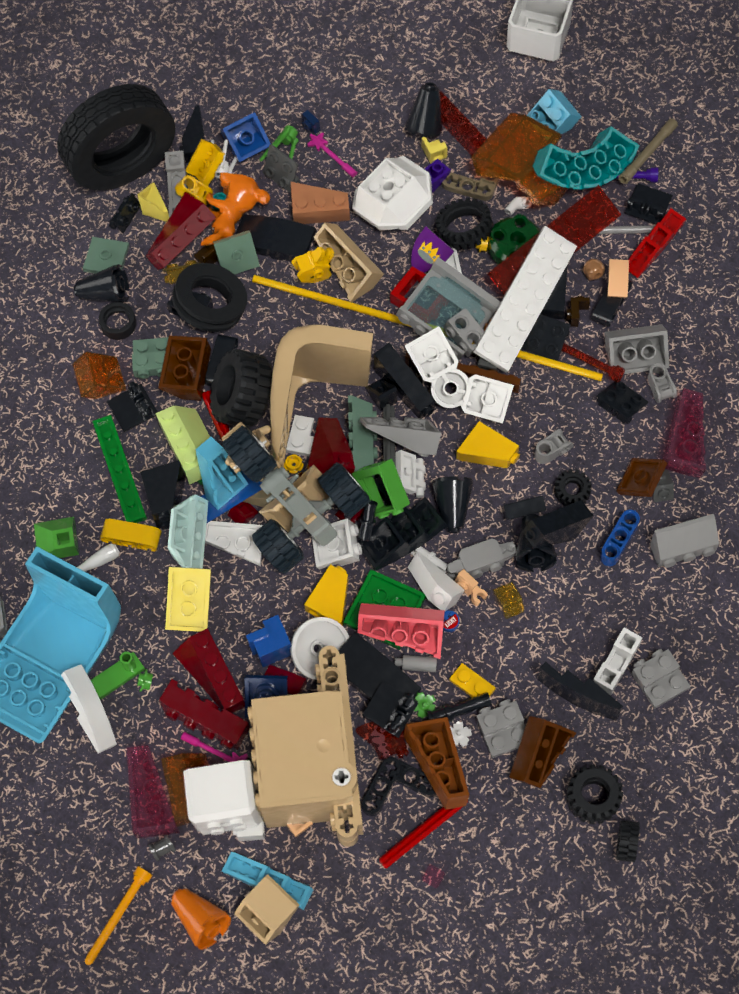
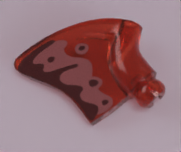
(382, 741)

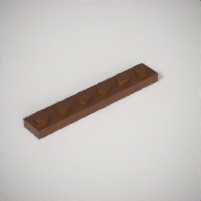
(471, 370)

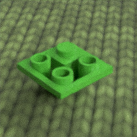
(57, 537)

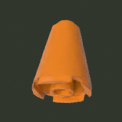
(200, 917)

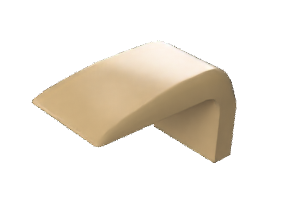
(309, 356)

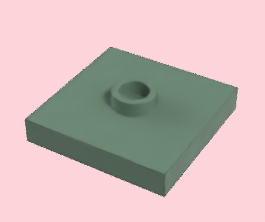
(237, 252)
(104, 254)

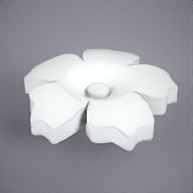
(460, 734)

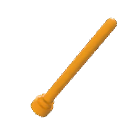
(140, 878)

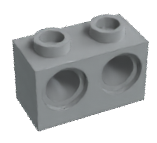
(471, 330)

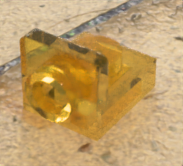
(509, 600)

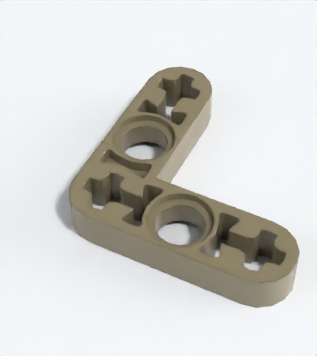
(482, 184)

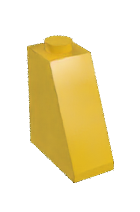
(488, 448)
(329, 595)

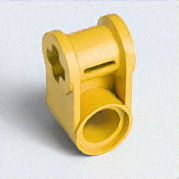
(195, 188)

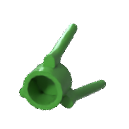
(287, 137)

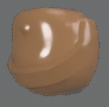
(594, 269)

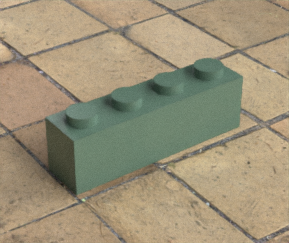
(360, 438)

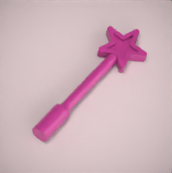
(319, 142)
(196, 742)

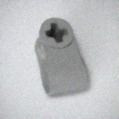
(662, 386)
(554, 444)

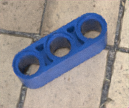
(621, 529)

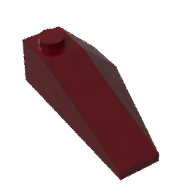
(330, 446)

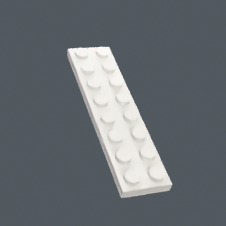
(525, 299)

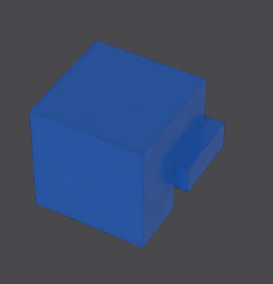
(270, 642)

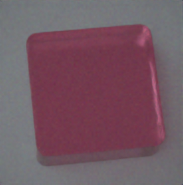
(433, 876)

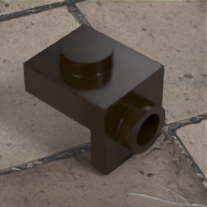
(576, 304)

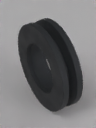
(199, 315)

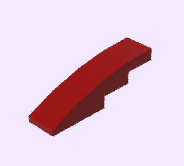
(655, 242)

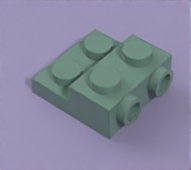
(148, 357)

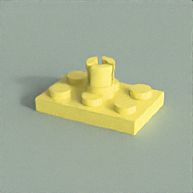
(188, 599)

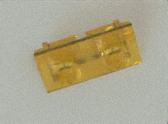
(174, 270)

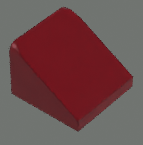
(242, 513)

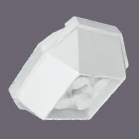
(394, 194)

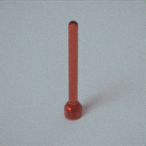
(615, 372)

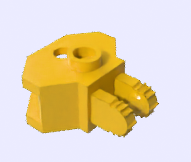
(314, 265)

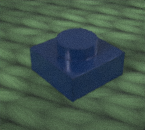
(310, 122)

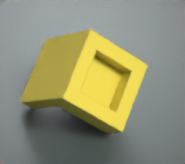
(434, 149)

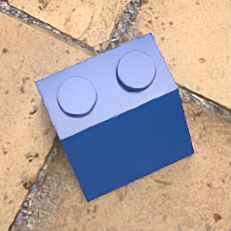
(245, 137)

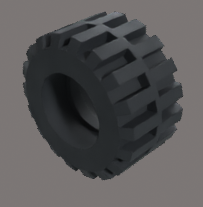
(588, 811)

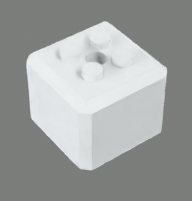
(539, 27)
(222, 797)

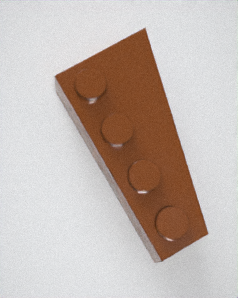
(438, 757)

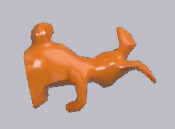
(241, 196)

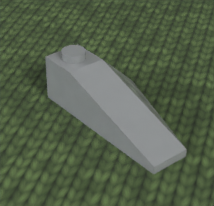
(411, 433)

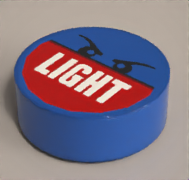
(451, 621)

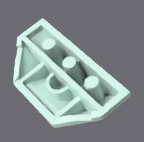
(188, 532)

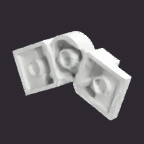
(439, 364)

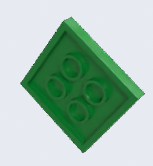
(383, 591)

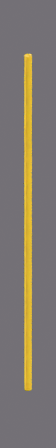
(393, 318)

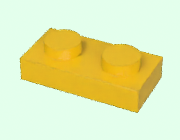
(471, 682)

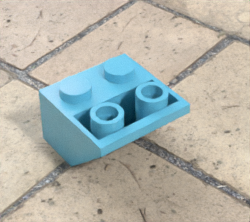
(555, 112)

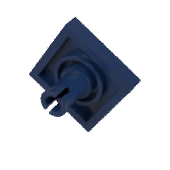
(263, 687)

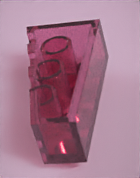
(685, 440)
(148, 798)

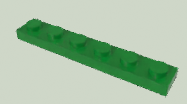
(119, 470)

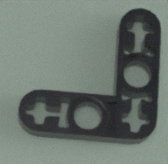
(397, 776)

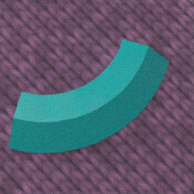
(588, 168)

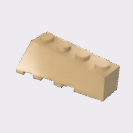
(350, 263)

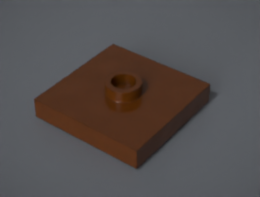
(641, 477)

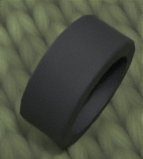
(124, 332)

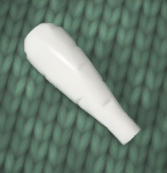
(100, 558)

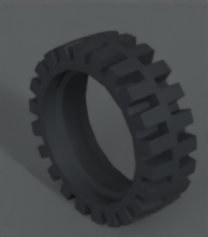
(460, 209)

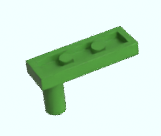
(117, 674)

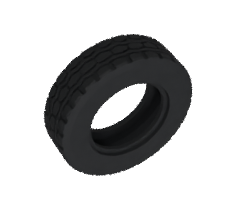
(105, 114)

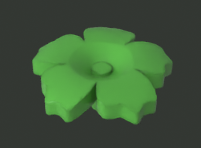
(424, 704)

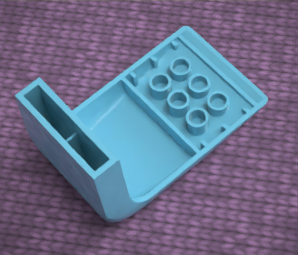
(58, 628)

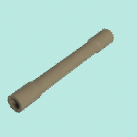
(632, 169)

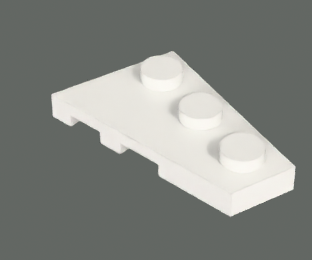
(234, 539)

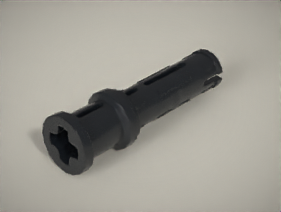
(460, 708)

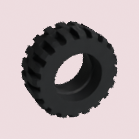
(241, 388)

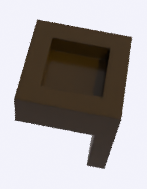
(206, 254)

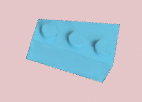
(218, 479)

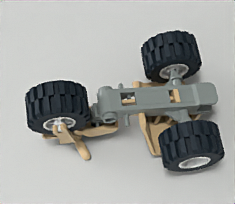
(294, 504)

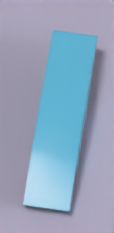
(253, 872)

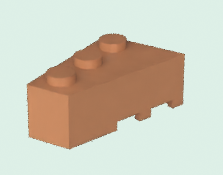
(318, 204)

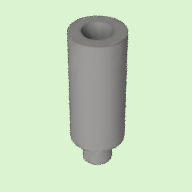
(417, 663)

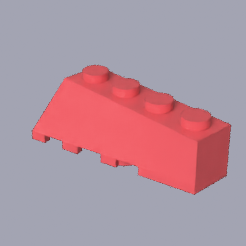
(404, 626)

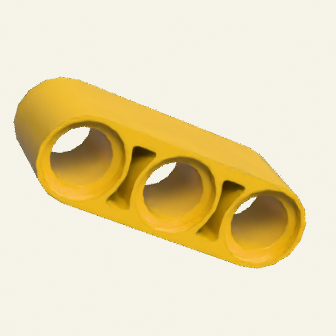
(129, 533)

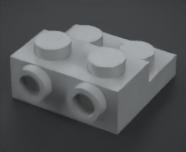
(660, 678)
(501, 727)

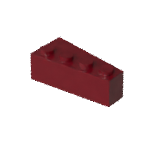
(203, 716)

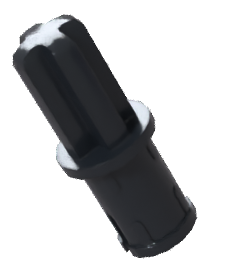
(367, 521)

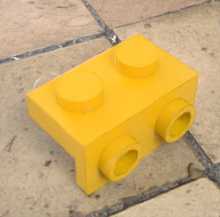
(205, 161)

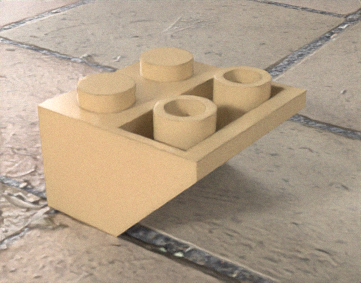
(266, 909)

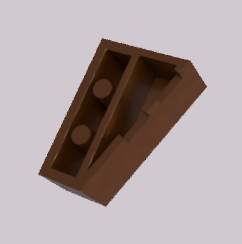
(538, 751)

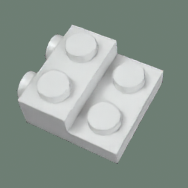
(341, 549)

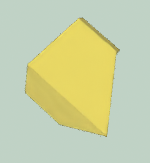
(152, 203)

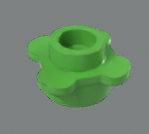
(144, 680)

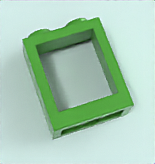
(391, 482)

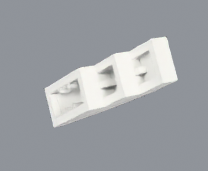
(90, 709)

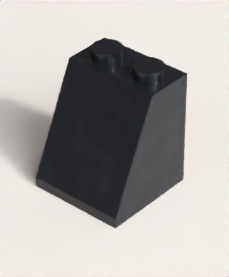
(164, 491)

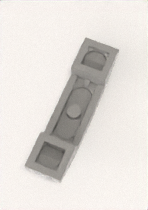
(175, 172)

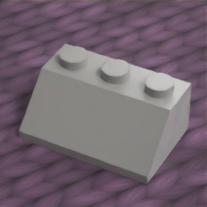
(637, 348)
(685, 541)

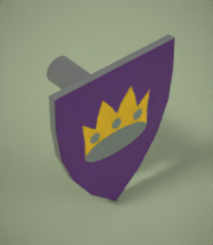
(428, 249)

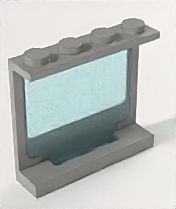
(441, 297)

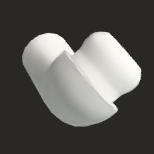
(517, 203)

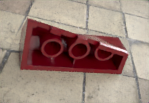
(183, 226)
(206, 665)

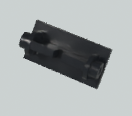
(126, 213)

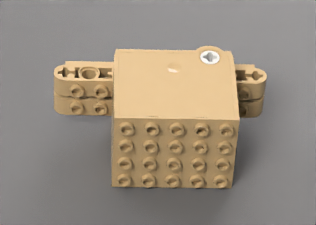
(308, 754)

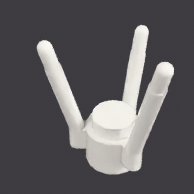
(224, 167)

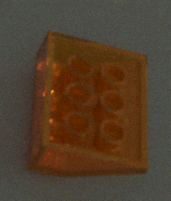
(513, 148)

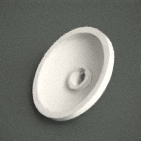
(315, 631)

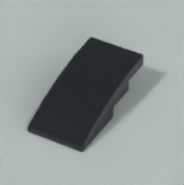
(277, 236)
(402, 534)
(368, 667)
(584, 695)

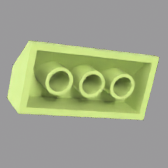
(184, 434)

